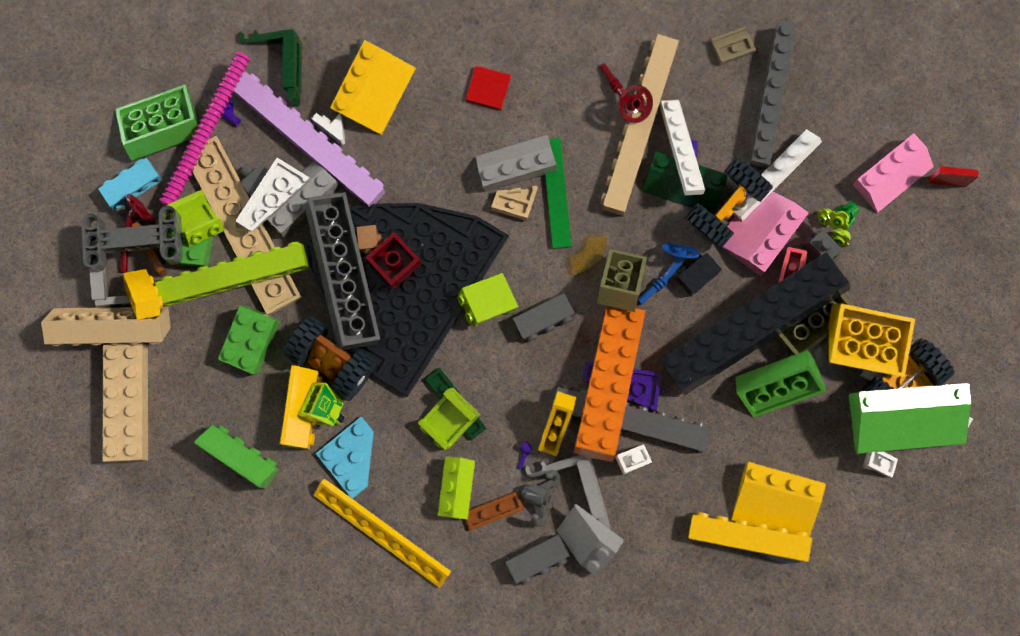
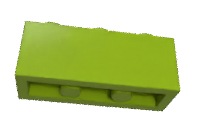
(456, 488)

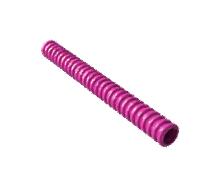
(205, 128)

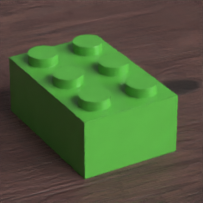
(249, 339)

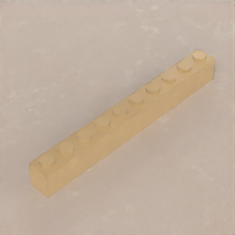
(637, 134)

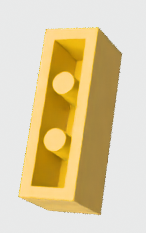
(142, 294)
(557, 423)

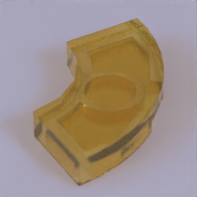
(590, 255)

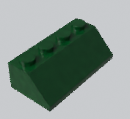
(665, 182)

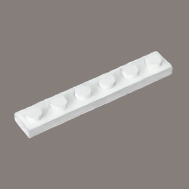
(682, 147)
(780, 169)

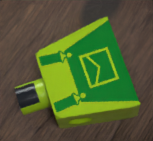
(322, 406)

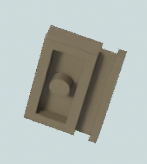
(733, 45)

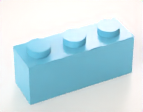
(131, 181)

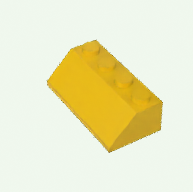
(297, 430)

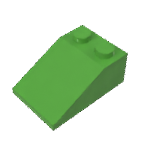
(195, 255)

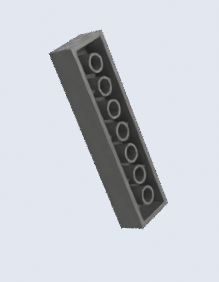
(341, 271)

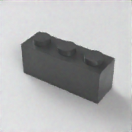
(544, 318)
(538, 560)

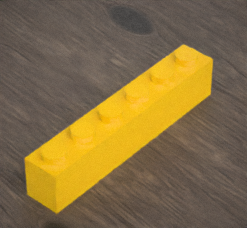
(750, 538)

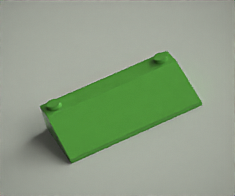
(910, 417)

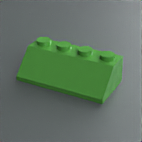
(780, 384)
(237, 456)

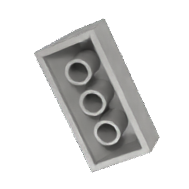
(516, 163)
(293, 212)

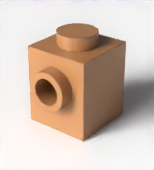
(368, 239)

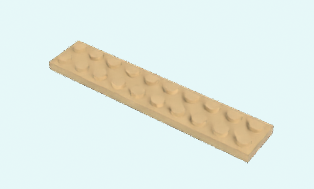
(227, 201)

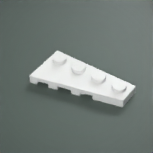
(273, 191)

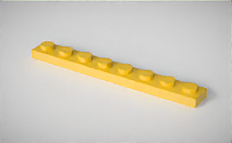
(382, 533)

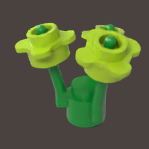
(839, 218)

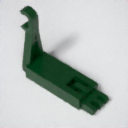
(291, 58)

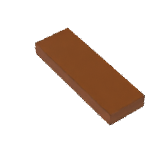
(153, 257)
(494, 510)

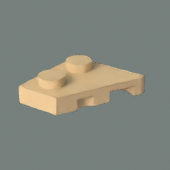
(515, 202)

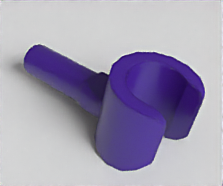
(525, 448)

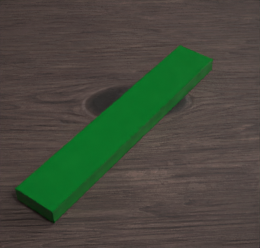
(558, 200)

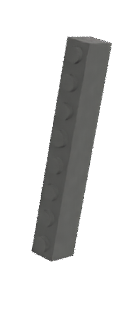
(772, 95)
(651, 425)

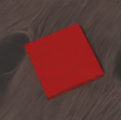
(488, 88)
(953, 176)

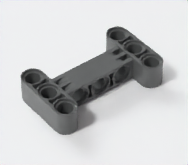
(131, 238)

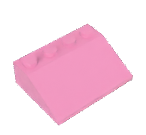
(764, 232)

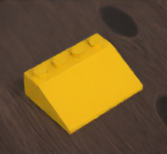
(373, 87)
(869, 339)
(777, 499)

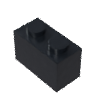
(698, 274)

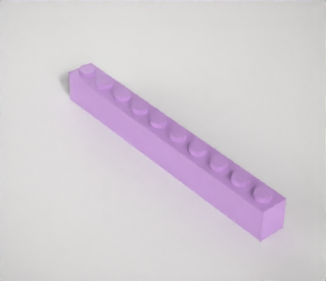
(308, 140)

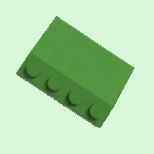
(157, 124)

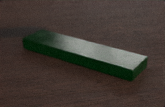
(440, 383)

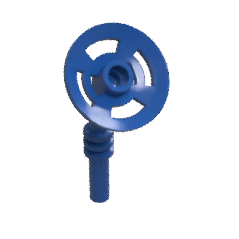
(679, 255)

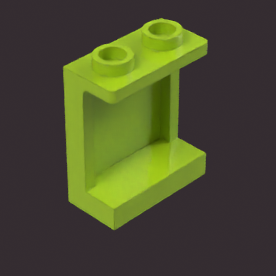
(197, 218)
(487, 300)
(449, 419)

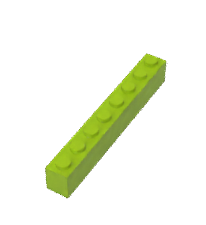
(234, 274)

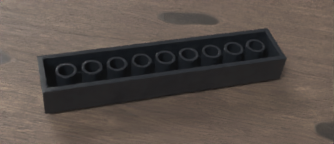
(756, 323)

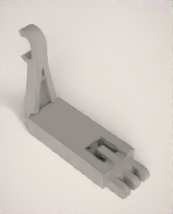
(99, 289)
(588, 479)

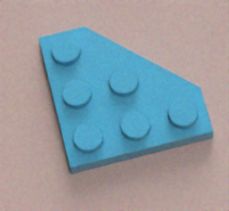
(350, 457)

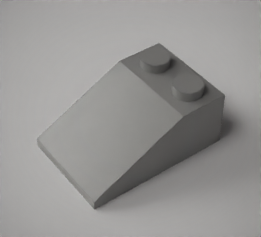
(589, 540)

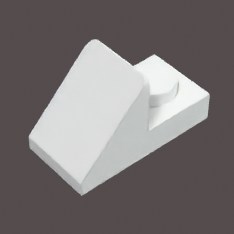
(335, 129)
(633, 459)
(881, 463)

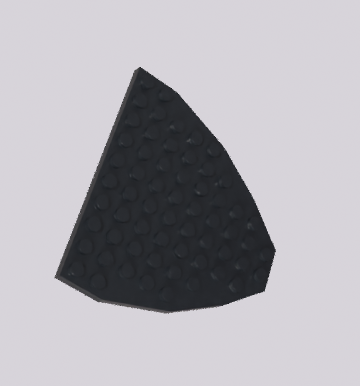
(422, 309)

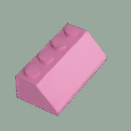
(894, 173)

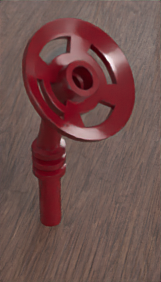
(630, 101)
(137, 211)

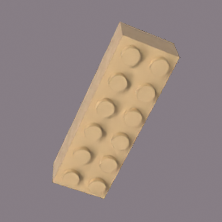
(103, 325)
(125, 403)

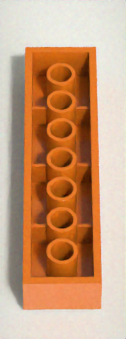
(609, 384)

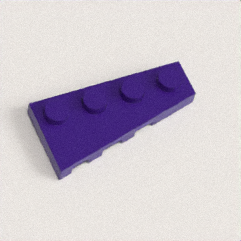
(643, 387)

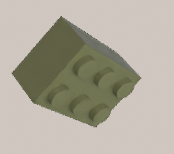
(621, 280)

